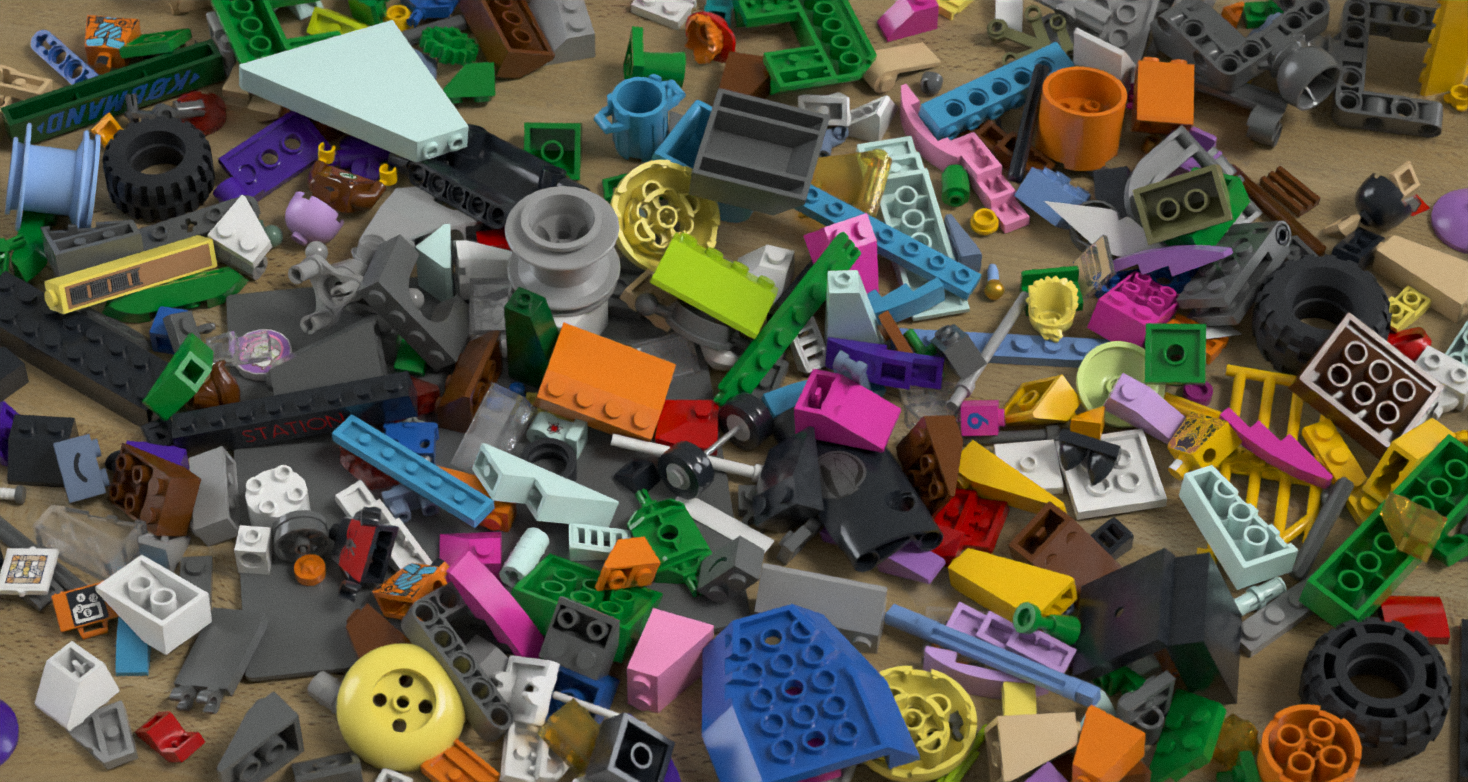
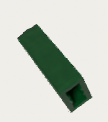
(529, 336)

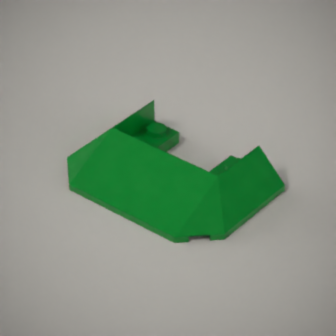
(256, 30)
(830, 40)

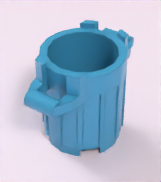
(639, 115)

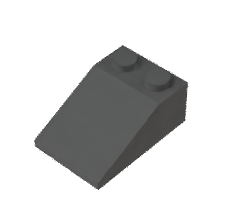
(263, 742)

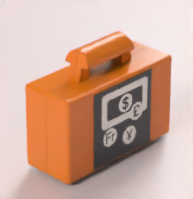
(82, 608)

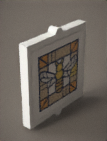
(27, 571)

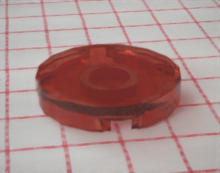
(214, 109)

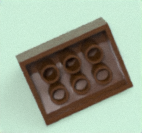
(1366, 386)

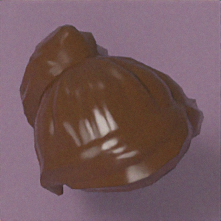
(217, 390)

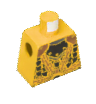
(1201, 443)

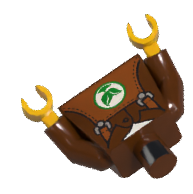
(343, 189)

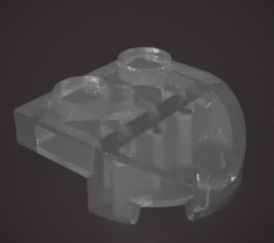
(927, 402)

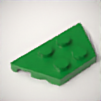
(1187, 736)

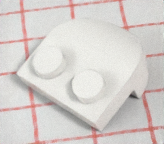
(529, 757)

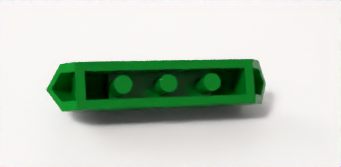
(31, 258)
(187, 291)

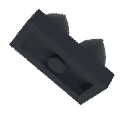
(1100, 454)

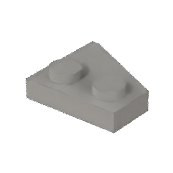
(107, 735)

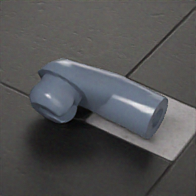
(833, 138)

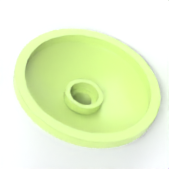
(1101, 371)

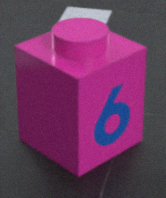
(981, 417)

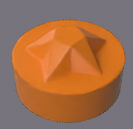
(310, 570)

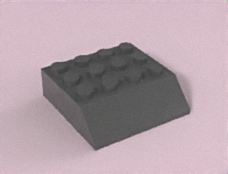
(757, 153)

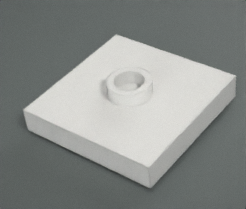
(1035, 461)

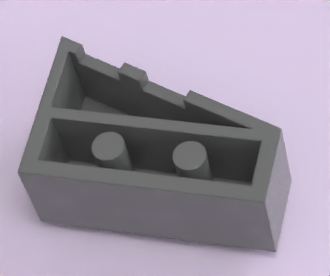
(88, 247)

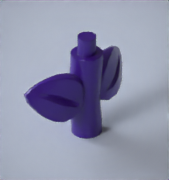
(360, 157)

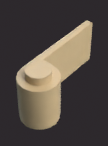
(896, 60)

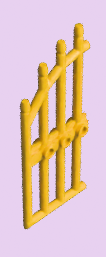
(1246, 463)

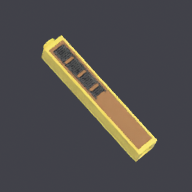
(130, 274)

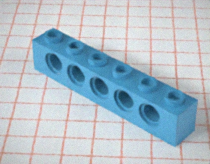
(989, 94)

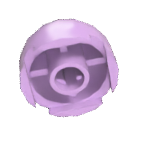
(311, 220)

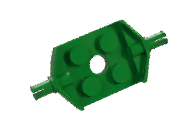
(679, 557)

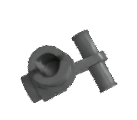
(179, 110)

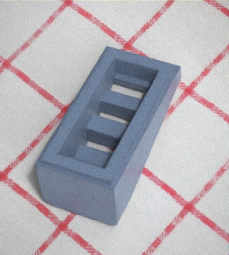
(962, 245)

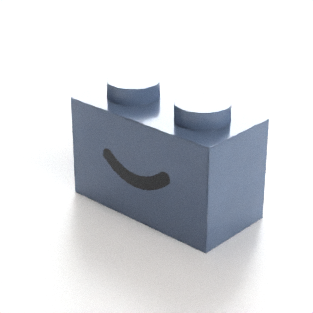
(80, 468)

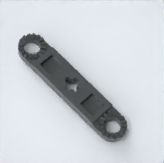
(176, 228)

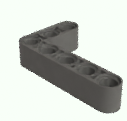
(455, 654)

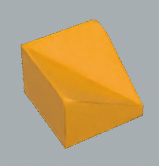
(1089, 422)

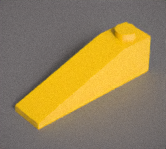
(999, 481)

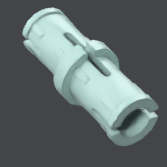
(1258, 596)

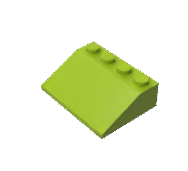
(715, 284)

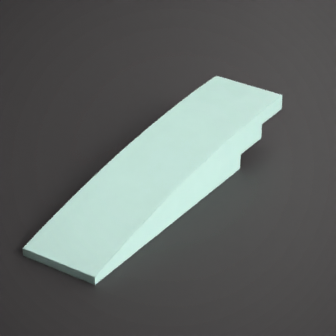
(913, 209)

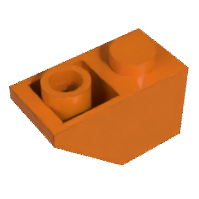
(628, 565)

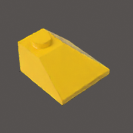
(1042, 402)

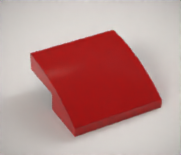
(978, 518)
(1420, 614)

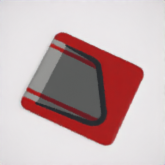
(1417, 205)

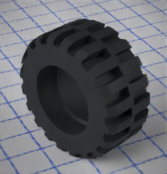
(151, 144)

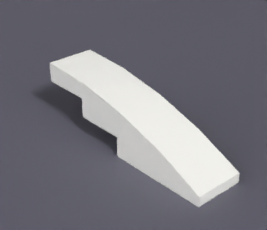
(406, 548)

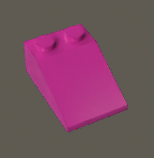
(863, 236)

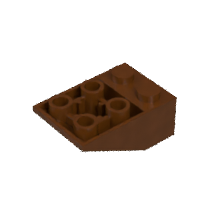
(932, 459)
(154, 491)
(1062, 546)

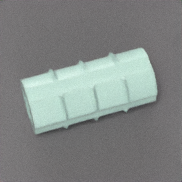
(524, 556)

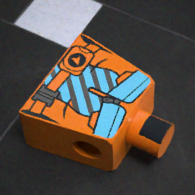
(104, 39)
(409, 585)

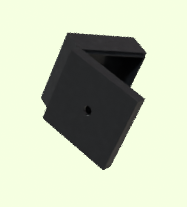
(1164, 605)

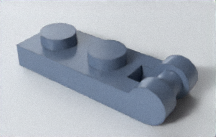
(853, 370)

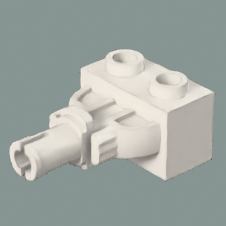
(1451, 375)

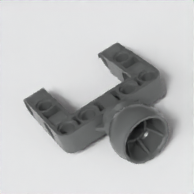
(1302, 71)
(1373, 109)

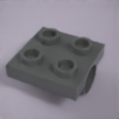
(1148, 706)

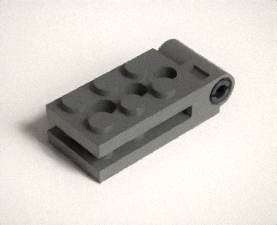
(1229, 286)

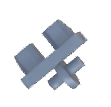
(402, 500)

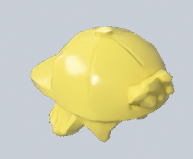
(1052, 306)

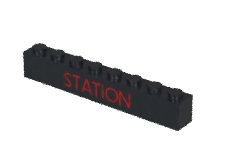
(295, 414)

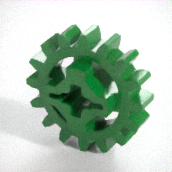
(448, 45)

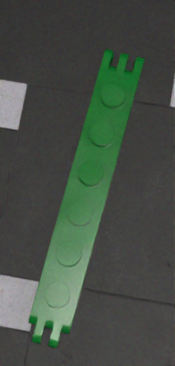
(787, 321)

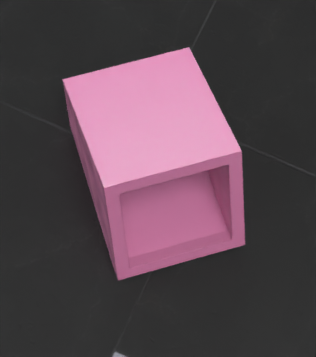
(666, 659)

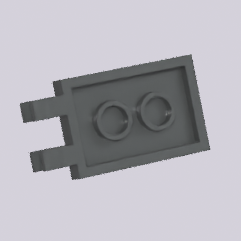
(219, 658)

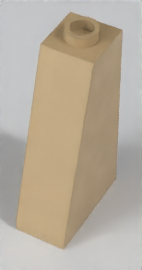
(1428, 271)

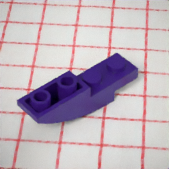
(889, 366)

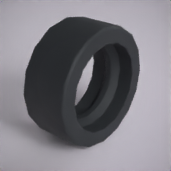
(554, 449)

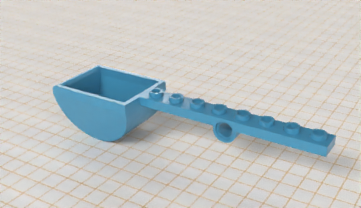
(683, 146)

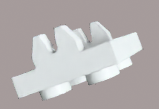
(521, 673)

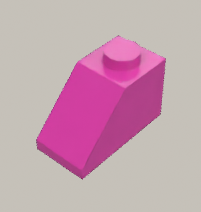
(908, 18)

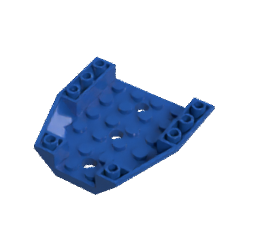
(763, 732)

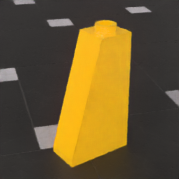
(1403, 457)
(1006, 584)

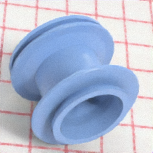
(53, 179)

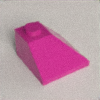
(483, 545)

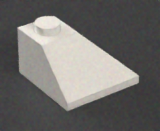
(773, 263)

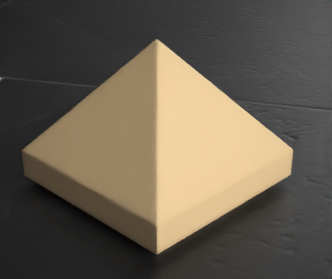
(1405, 178)
(1343, 226)

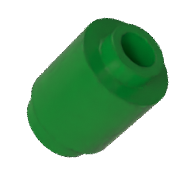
(955, 186)

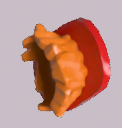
(709, 37)

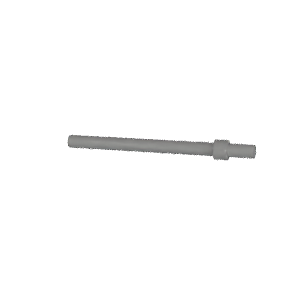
(964, 388)

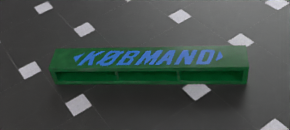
(95, 97)

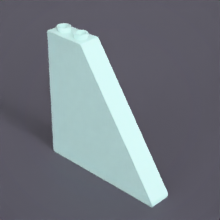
(365, 87)

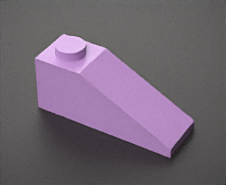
(1143, 408)

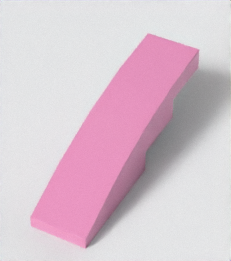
(989, 183)

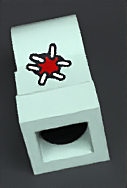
(548, 426)

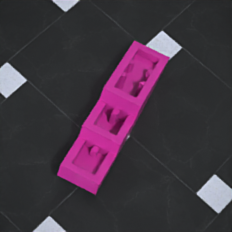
(1285, 454)
(495, 605)

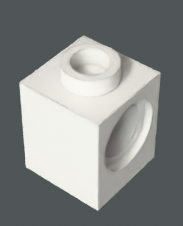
(254, 550)

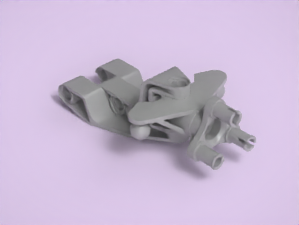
(404, 212)

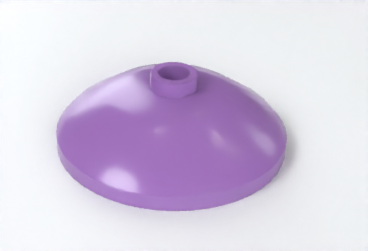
(1450, 219)

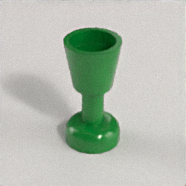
(1061, 627)

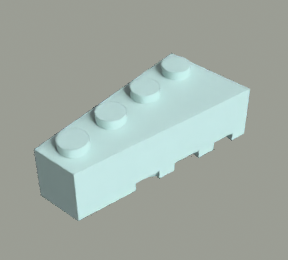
(1237, 535)

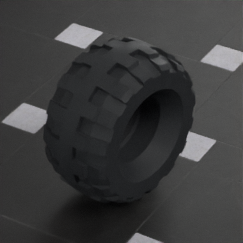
(1313, 289)
(1388, 650)

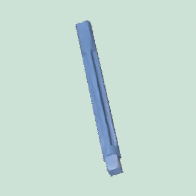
(993, 656)

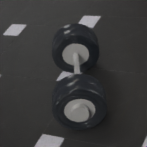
(688, 469)

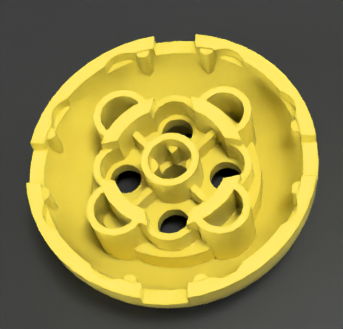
(642, 191)
(926, 706)
(369, 727)

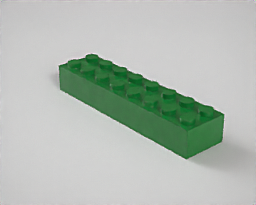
(1368, 562)

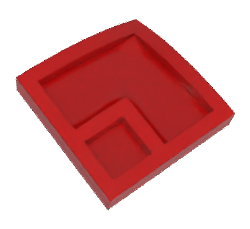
(688, 421)

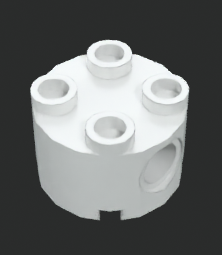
(275, 494)

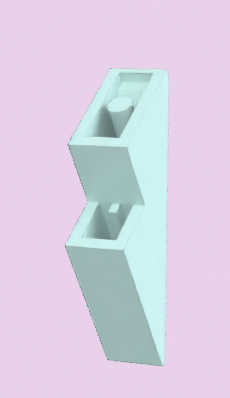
(544, 492)

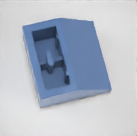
(1051, 187)

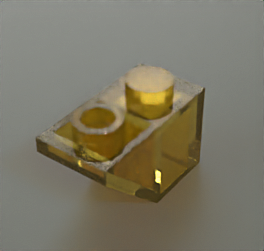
(1412, 526)

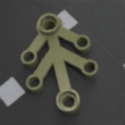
(1029, 41)

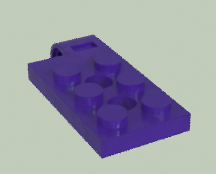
(253, 176)

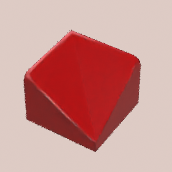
(951, 545)

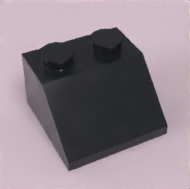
(32, 451)
(629, 752)

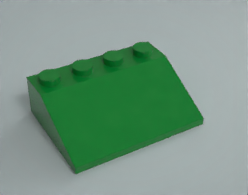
(559, 577)

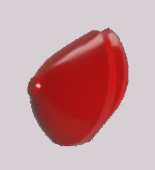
(1410, 342)

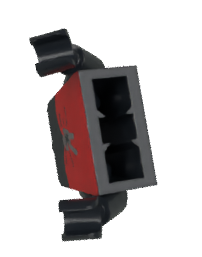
(362, 549)

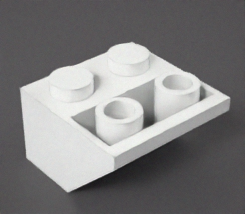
(74, 686)

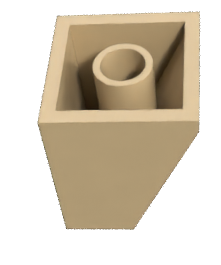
(1027, 742)

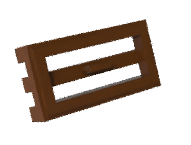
(1293, 189)

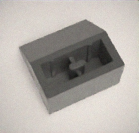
(581, 639)

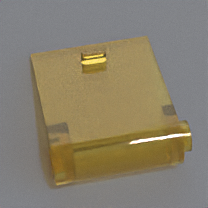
(854, 178)

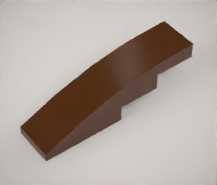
(1003, 145)

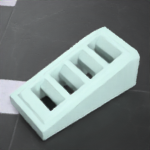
(588, 533)

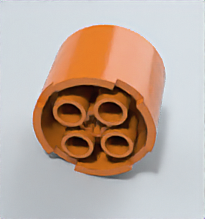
(1081, 117)
(1308, 747)

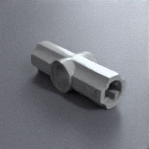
(1081, 11)

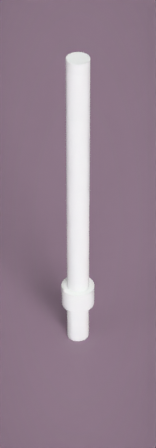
(658, 449)

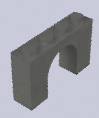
(387, 292)

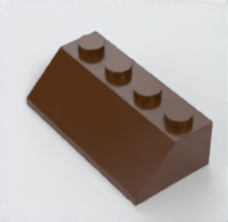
(507, 35)

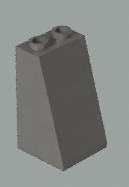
(335, 359)

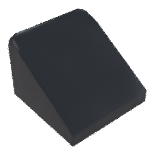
(638, 475)

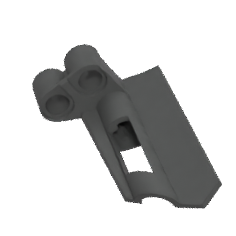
(1265, 105)

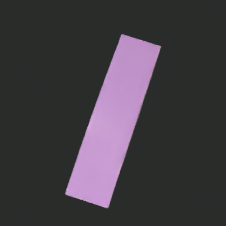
(1001, 633)

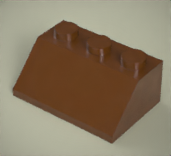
(470, 382)

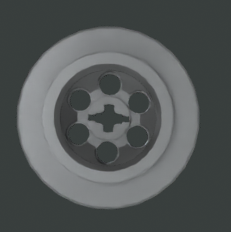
(564, 248)

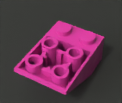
(1129, 306)
(845, 412)

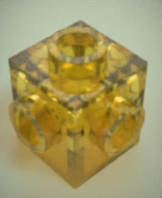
(1235, 737)

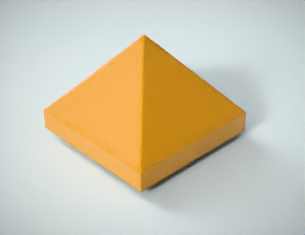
(106, 129)

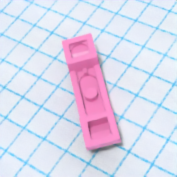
(938, 153)

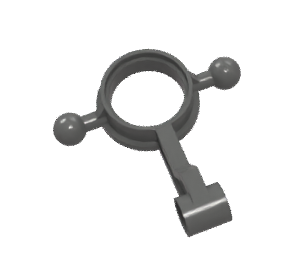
(693, 323)

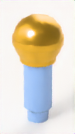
(994, 288)

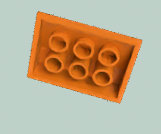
(604, 384)

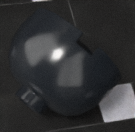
(1380, 203)

